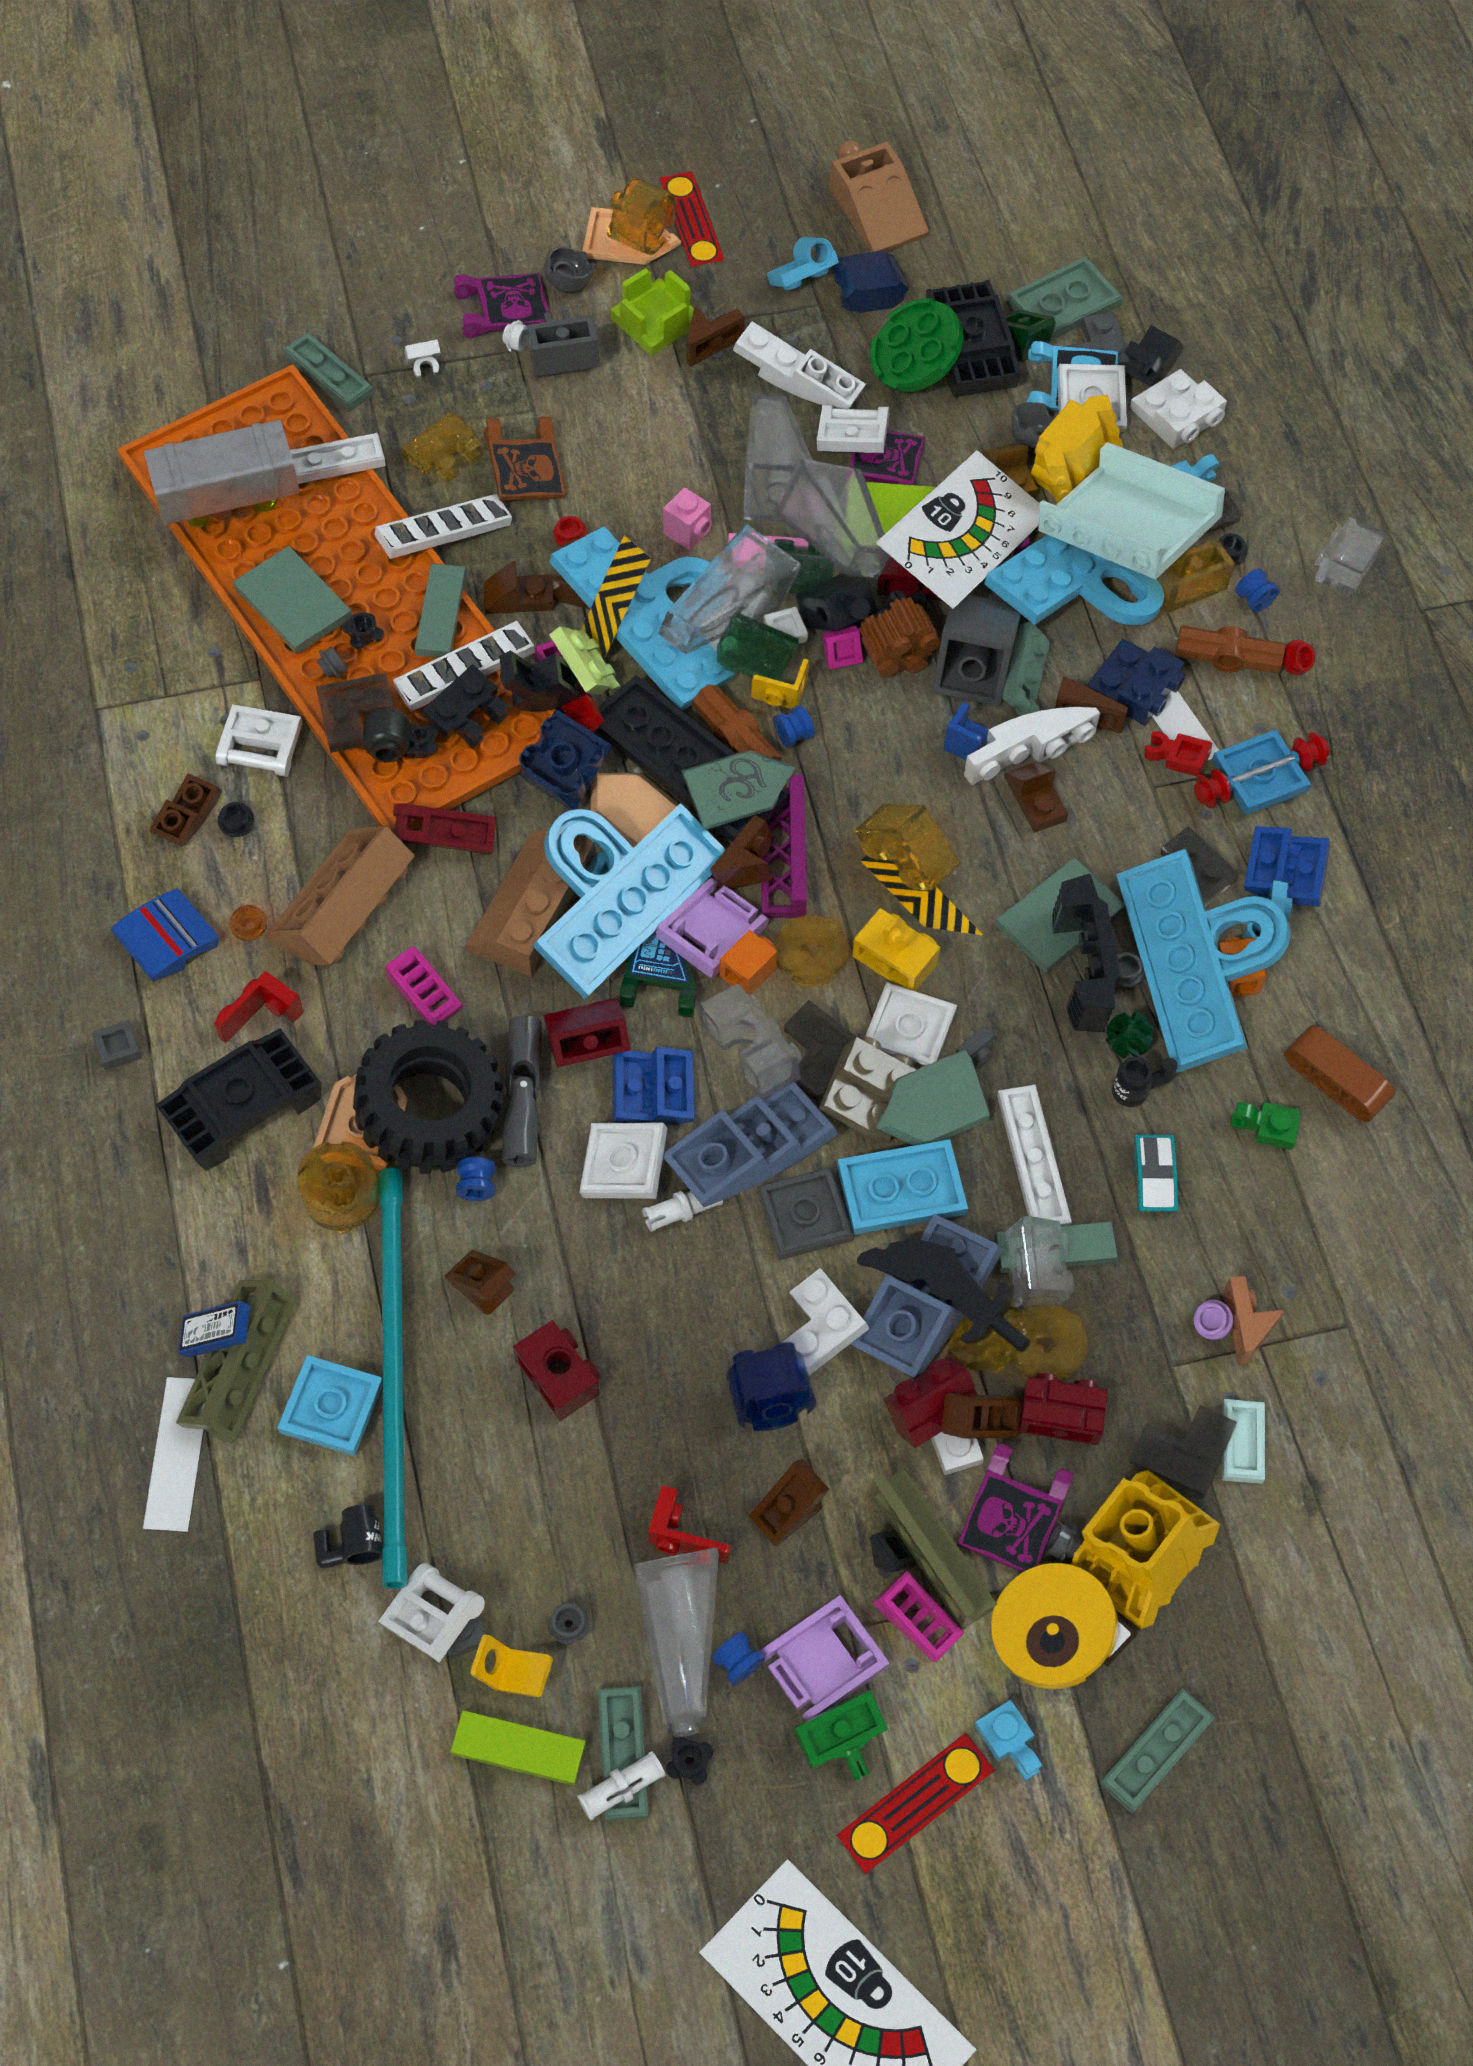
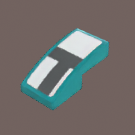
(1156, 1173)

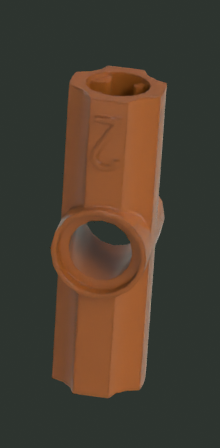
(1230, 649)
(730, 725)

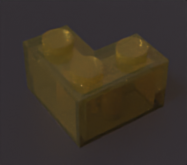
(1196, 575)
(909, 840)

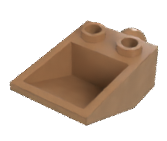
(876, 196)

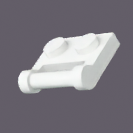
(852, 430)
(261, 730)
(422, 1622)

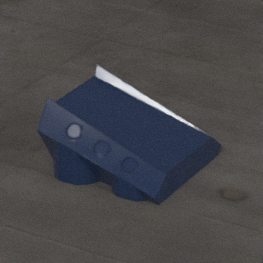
(870, 281)
(563, 759)

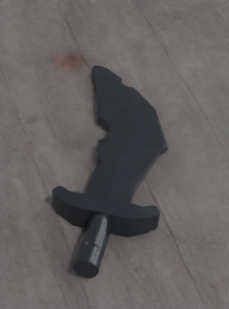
(949, 1281)

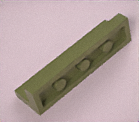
(243, 1365)
(932, 1548)

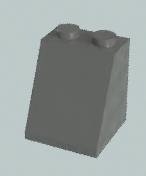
(976, 650)

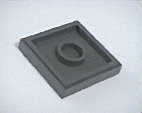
(804, 1213)

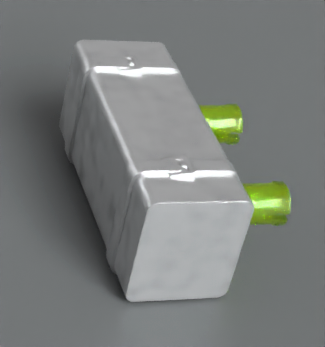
(222, 473)

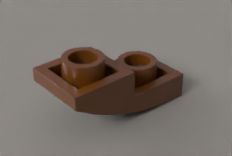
(187, 811)

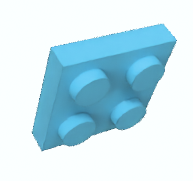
(330, 1405)

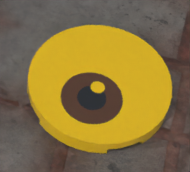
(1054, 1625)

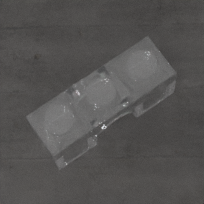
(738, 1018)

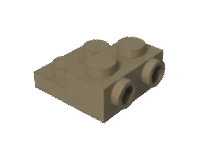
(863, 1086)

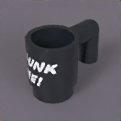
(1136, 1079)
(359, 1539)

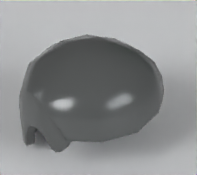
(568, 269)
(1029, 422)

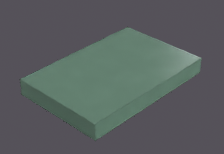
(1067, 295)
(292, 599)
(1030, 919)

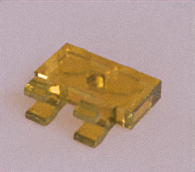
(437, 443)

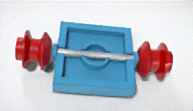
(1261, 771)

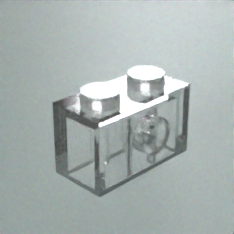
(1350, 556)

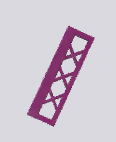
(796, 860)

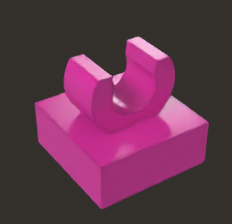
(842, 647)

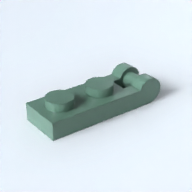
(1026, 669)

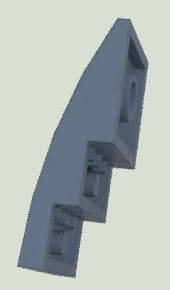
(749, 1145)
(910, 1322)

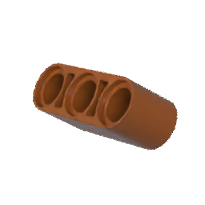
(1339, 1073)

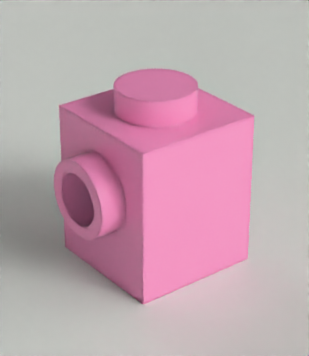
(687, 518)

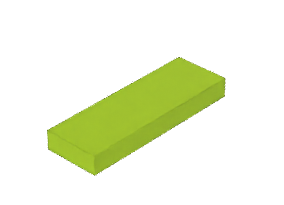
(518, 1748)

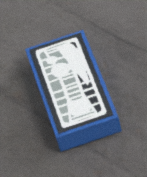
(214, 1329)

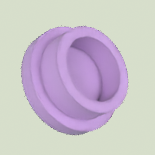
(1213, 1320)

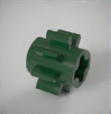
(1129, 1034)

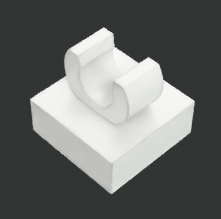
(423, 353)

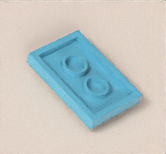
(901, 1186)

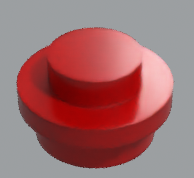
(568, 529)
(1298, 657)

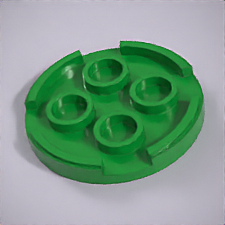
(916, 345)

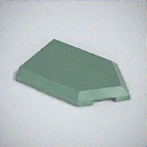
(935, 1102)

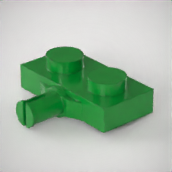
(842, 1733)

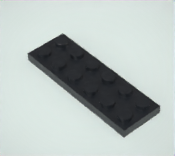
(665, 742)

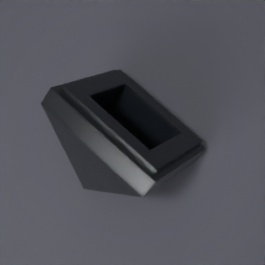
(890, 1552)

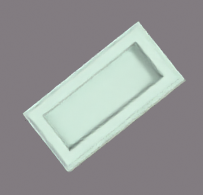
(1246, 1449)

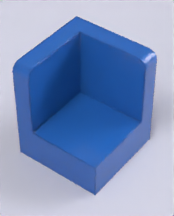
(964, 735)

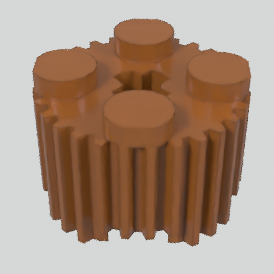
(900, 638)

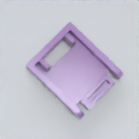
(710, 923)
(816, 1664)

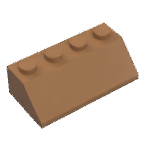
(341, 895)
(526, 906)

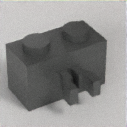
(563, 344)

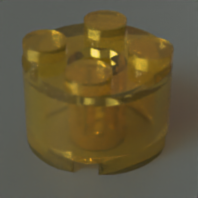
(641, 216)
(338, 1186)

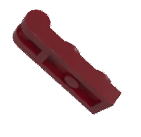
(445, 828)

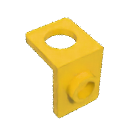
(780, 693)
(513, 1669)

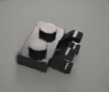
(462, 700)

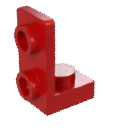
(264, 990)
(669, 1541)

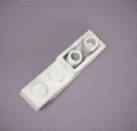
(800, 374)
(1040, 733)

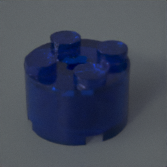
(770, 1387)

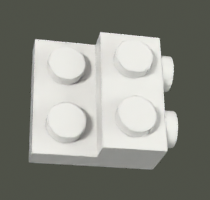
(1179, 408)

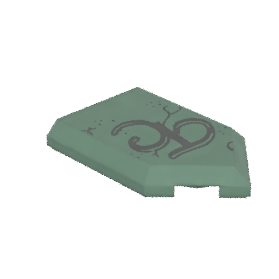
(735, 786)

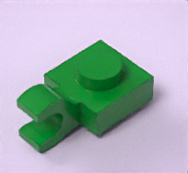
(1273, 1123)

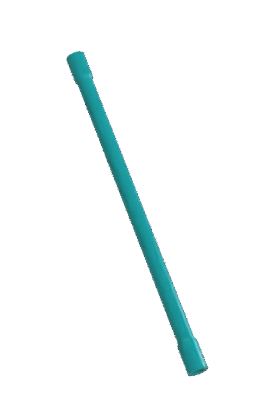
(394, 1550)

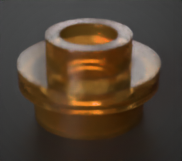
(247, 914)

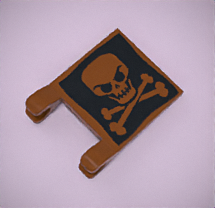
(525, 467)

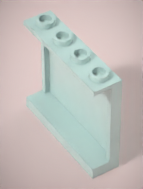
(1134, 511)

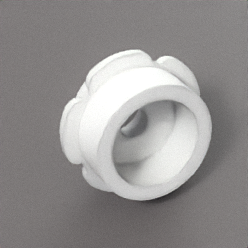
(516, 336)

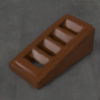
(1078, 695)
(980, 1416)

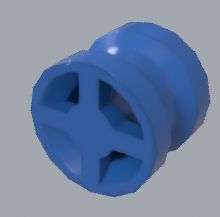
(1257, 590)
(793, 726)
(475, 1179)
(738, 1658)

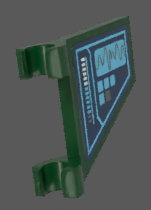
(661, 967)

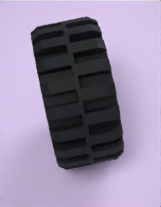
(436, 1052)

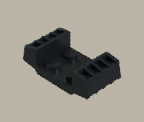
(988, 349)
(1082, 910)
(239, 1095)

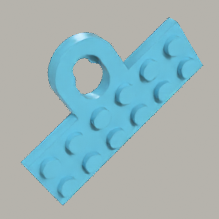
(1056, 572)
(675, 673)
(627, 901)
(1183, 958)

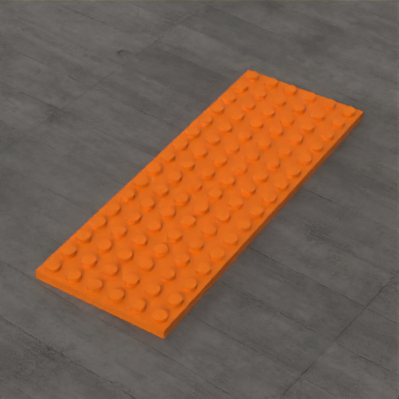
(334, 533)

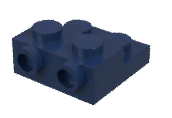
(1139, 679)

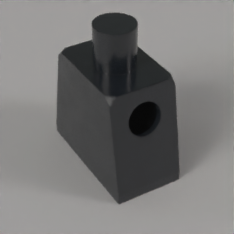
(843, 601)

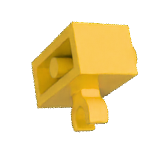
(896, 950)

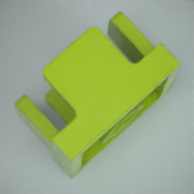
(654, 311)

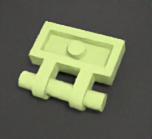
(585, 660)

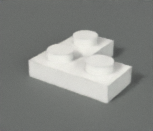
(831, 1323)

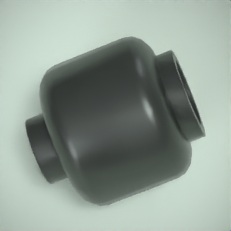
(386, 734)

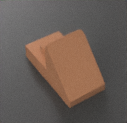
(1249, 1328)

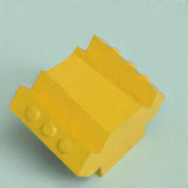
(1072, 445)
(1144, 1545)

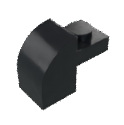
(1153, 356)
(539, 685)

